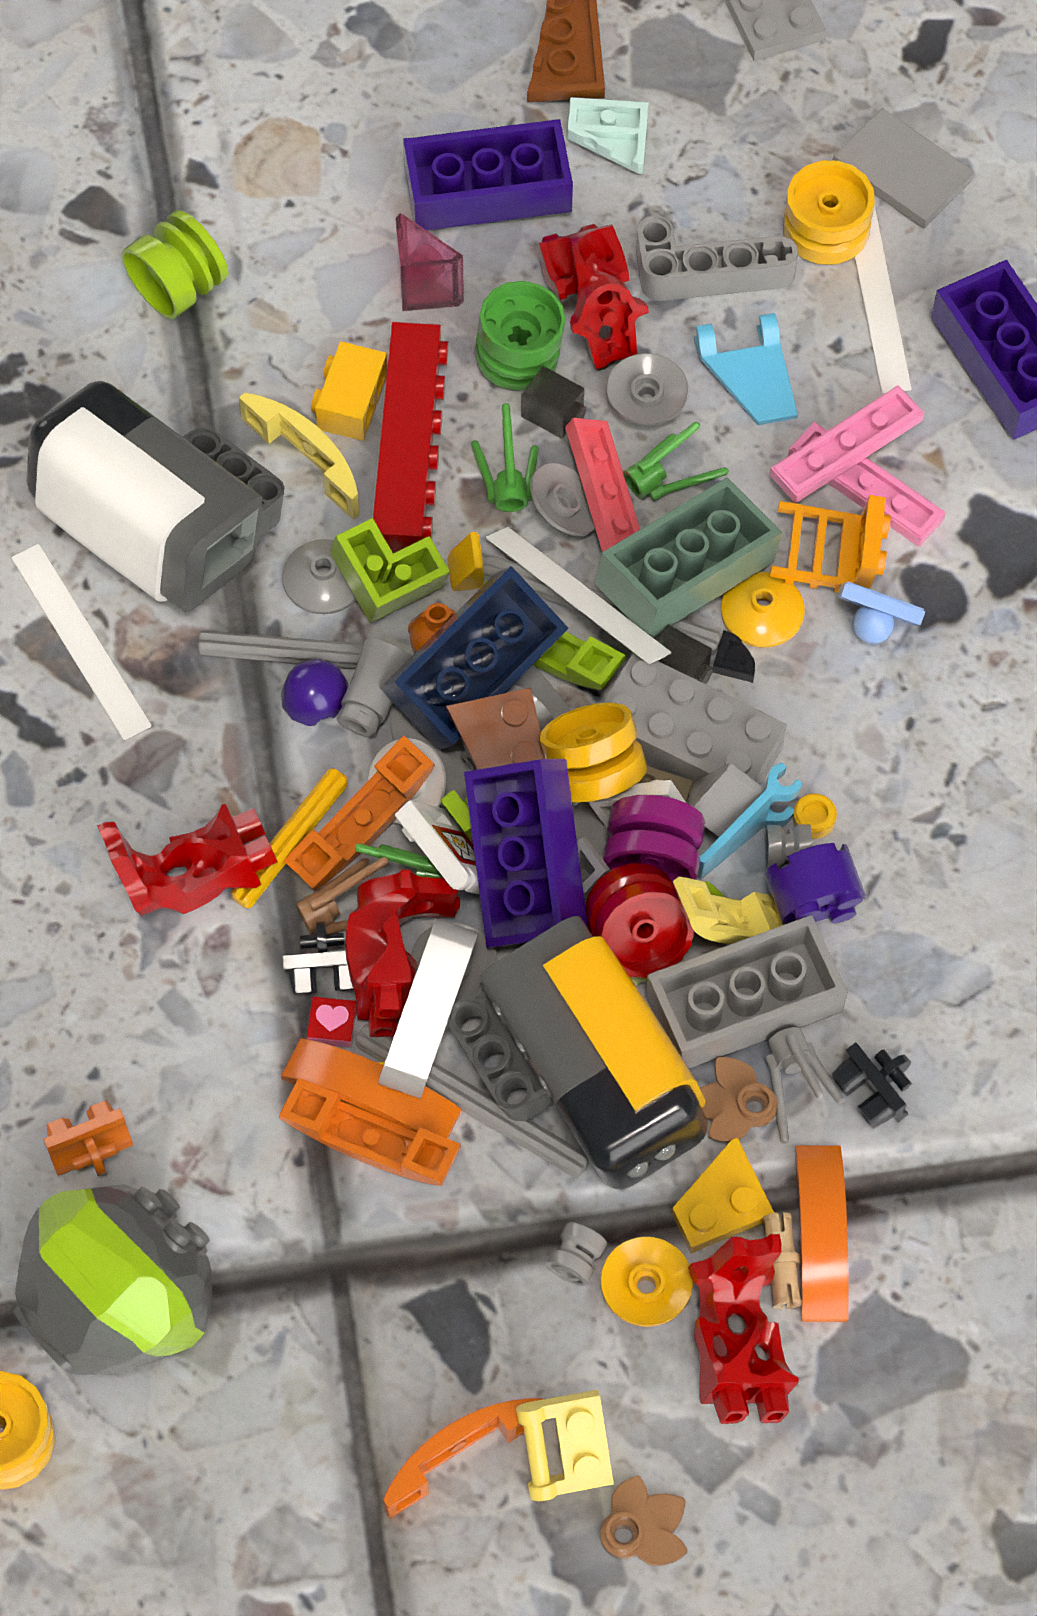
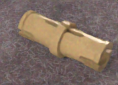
(785, 1282)

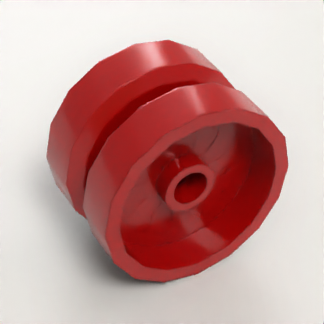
(639, 918)

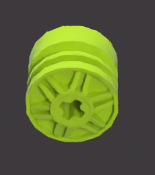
(175, 264)

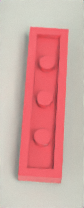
(602, 480)

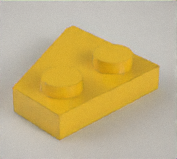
(721, 1200)

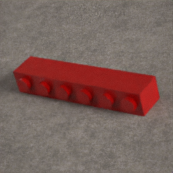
(408, 433)

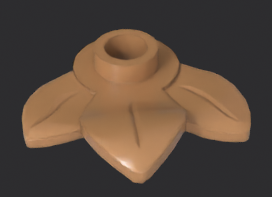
(729, 1097)
(649, 1520)

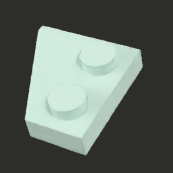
(610, 129)

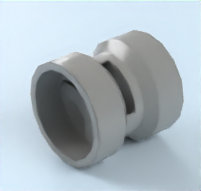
(782, 844)
(576, 1254)

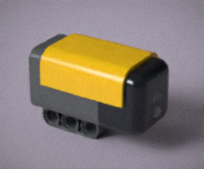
(589, 1046)

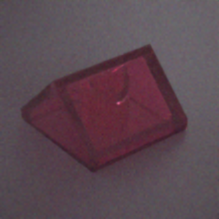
(427, 269)

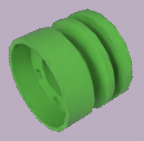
(518, 333)

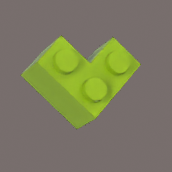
(384, 579)

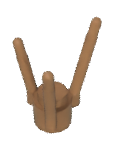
(321, 904)

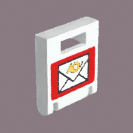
(442, 843)

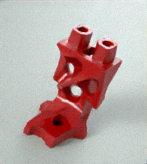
(595, 270)
(213, 859)
(374, 943)
(728, 1359)

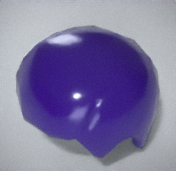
(313, 691)

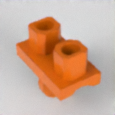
(87, 1142)

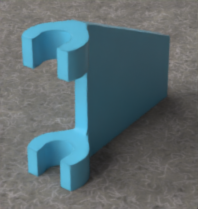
(754, 374)
(752, 820)

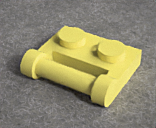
(580, 1442)

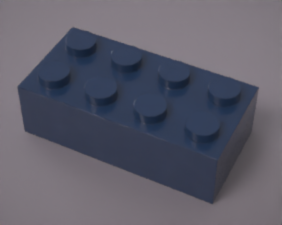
(474, 654)

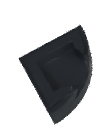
(734, 658)

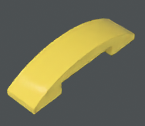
(274, 419)
(725, 918)

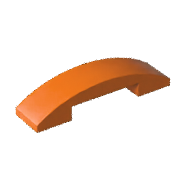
(363, 817)
(357, 1083)
(368, 1137)
(822, 1233)
(411, 1484)

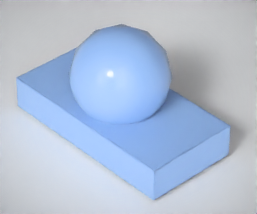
(876, 616)

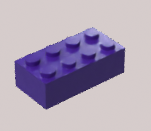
(488, 175)
(994, 334)
(524, 849)

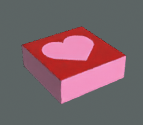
(332, 1021)

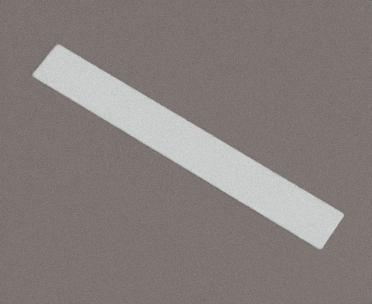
(882, 313)
(579, 595)
(81, 642)

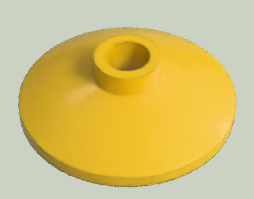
(763, 624)
(651, 1261)

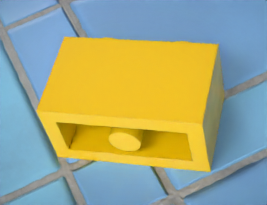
(350, 390)

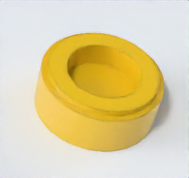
(816, 811)

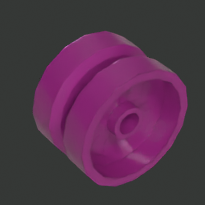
(655, 833)

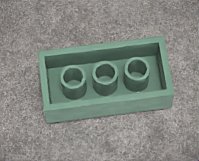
(687, 557)

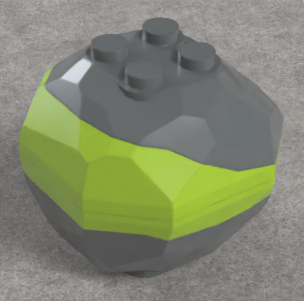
(112, 1279)

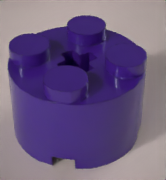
(817, 884)

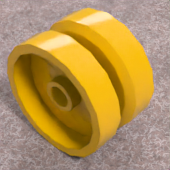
(829, 211)
(597, 748)
(27, 1431)

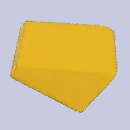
(466, 564)

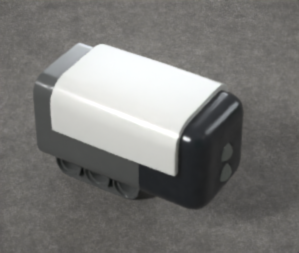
(145, 500)

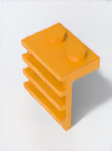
(858, 549)

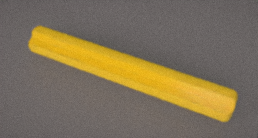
(294, 831)

